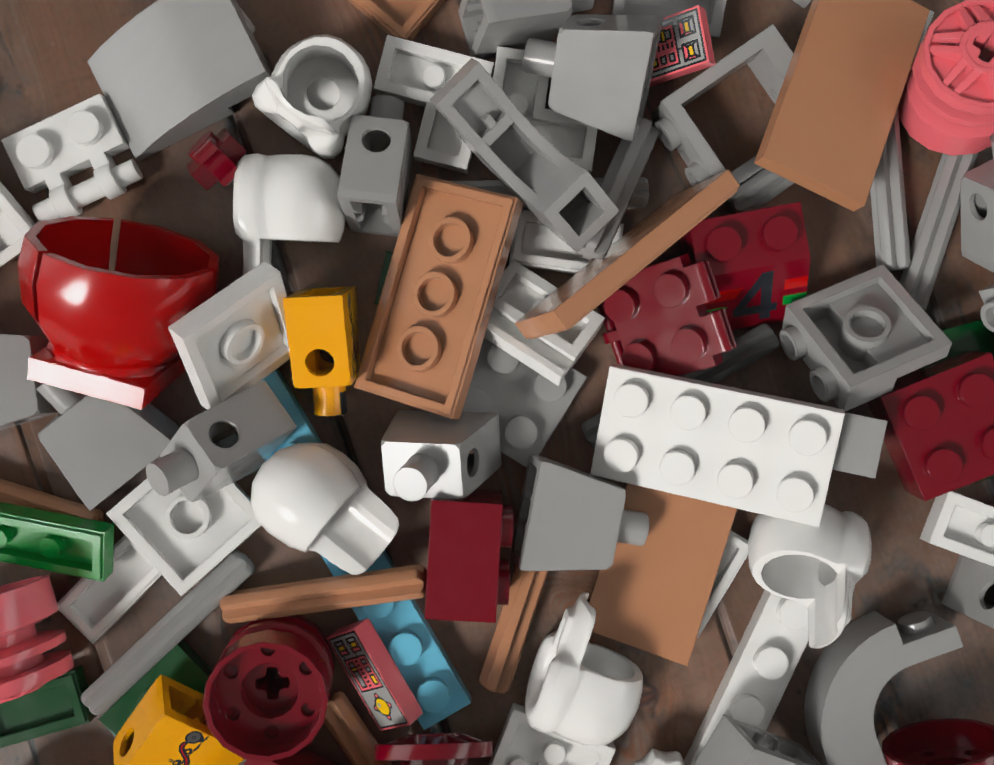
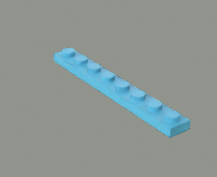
(398, 623)

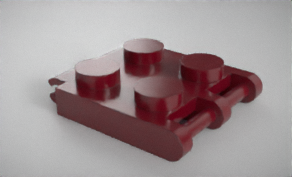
(663, 321)

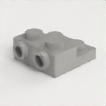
(860, 337)

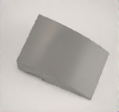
(177, 70)

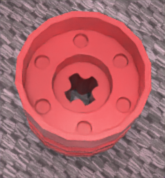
(952, 82)
(21, 646)

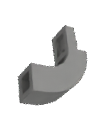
(522, 159)
(855, 670)

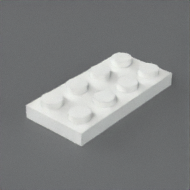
(717, 443)

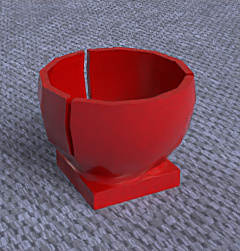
(105, 324)

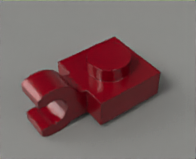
(215, 158)

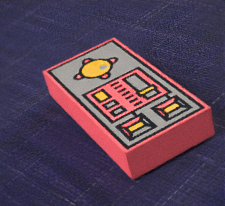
(683, 45)
(375, 675)

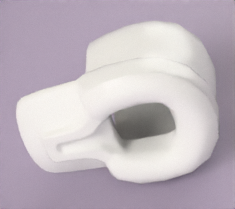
(316, 92)
(284, 201)
(322, 504)
(813, 566)
(581, 686)

